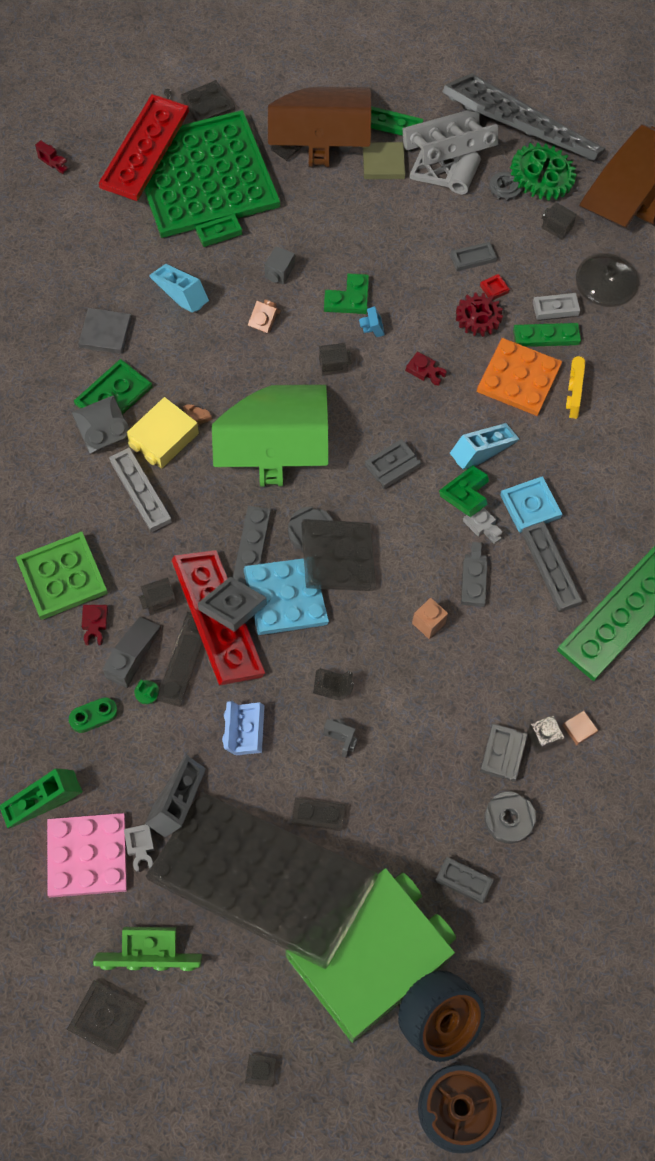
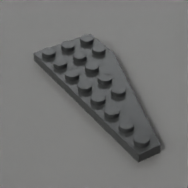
(497, 104)

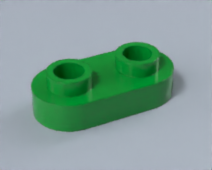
(93, 716)

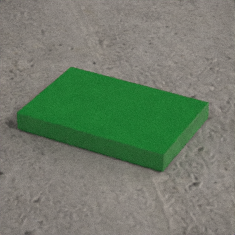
(118, 381)

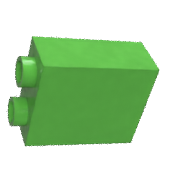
(379, 956)

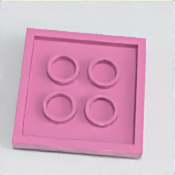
(86, 855)

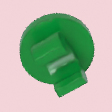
(146, 692)

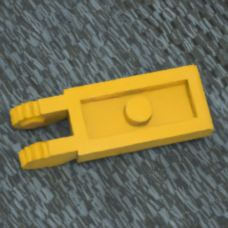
(575, 386)

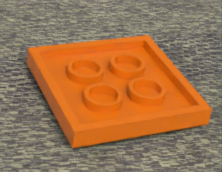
(519, 376)

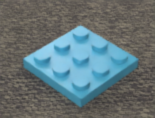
(288, 600)

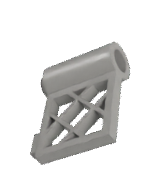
(458, 177)

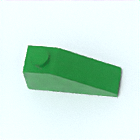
(41, 796)

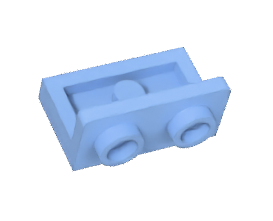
(243, 728)

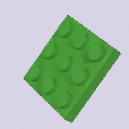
(61, 575)

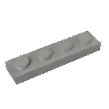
(140, 490)

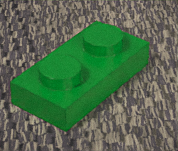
(218, 230)

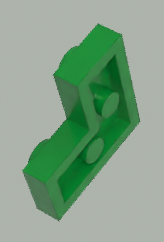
(349, 301)
(462, 491)

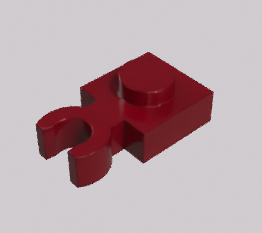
(49, 156)
(424, 367)
(94, 619)

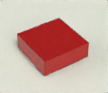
(494, 286)

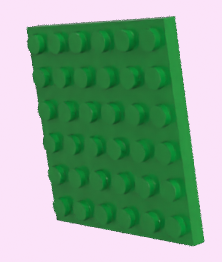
(208, 175)

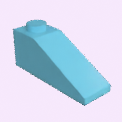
(181, 287)
(482, 445)

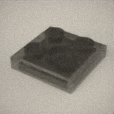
(207, 101)

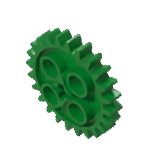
(557, 178)

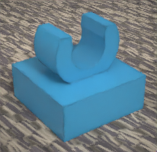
(372, 322)

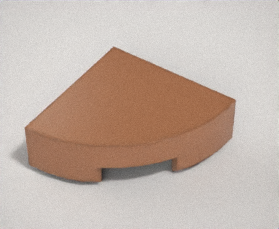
(198, 414)

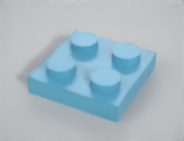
(530, 503)

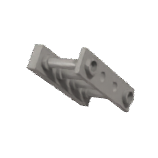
(450, 136)

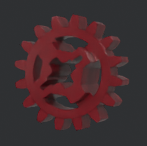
(482, 313)

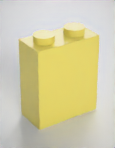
(162, 433)

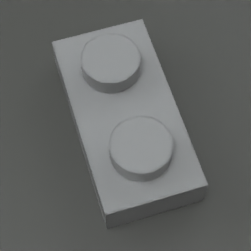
(556, 306)

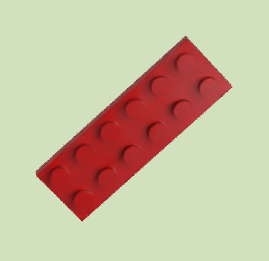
(144, 147)
(229, 652)

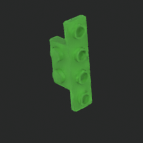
(148, 948)

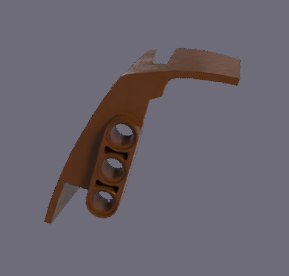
(627, 182)

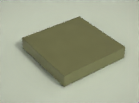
(384, 160)

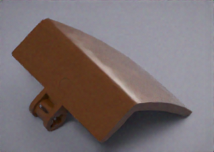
(321, 119)

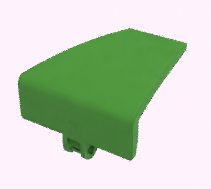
(273, 431)

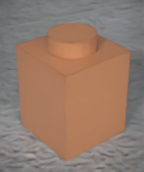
(429, 618)

